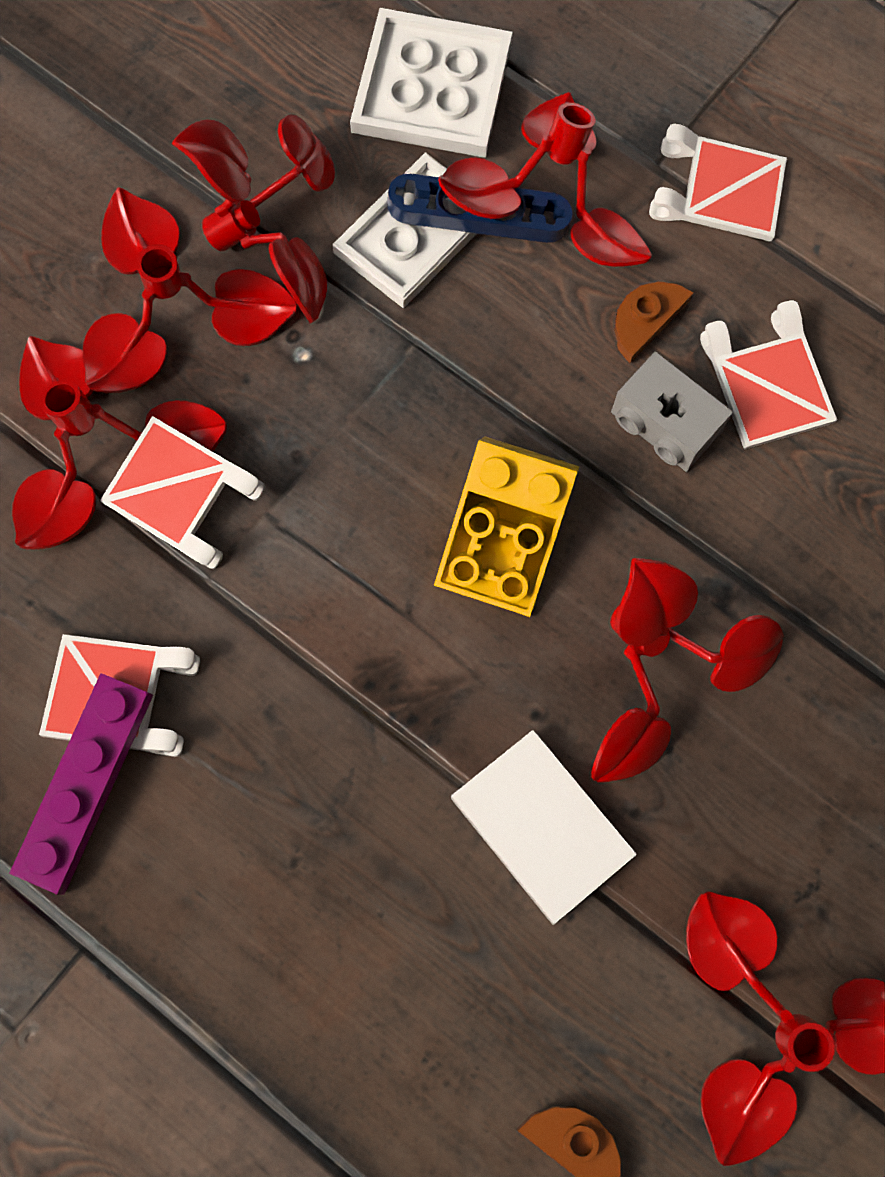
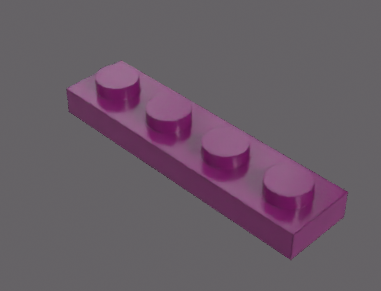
(81, 785)

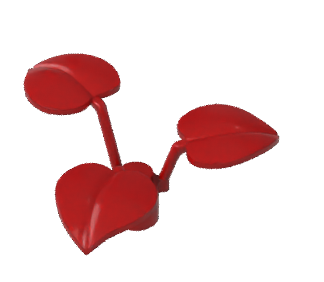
(566, 135)
(224, 166)
(144, 240)
(53, 387)
(653, 602)
(739, 1103)

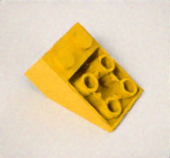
(506, 525)

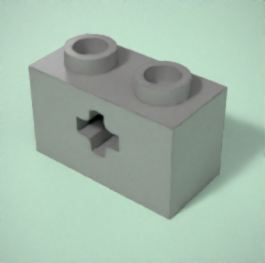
(664, 389)

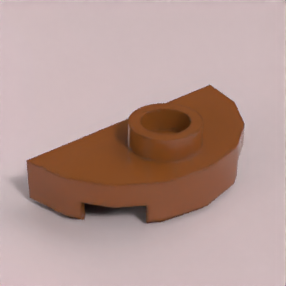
(646, 314)
(574, 1141)

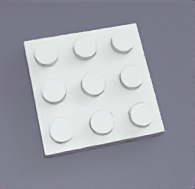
(431, 82)

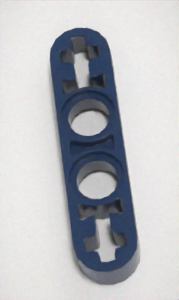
(534, 230)

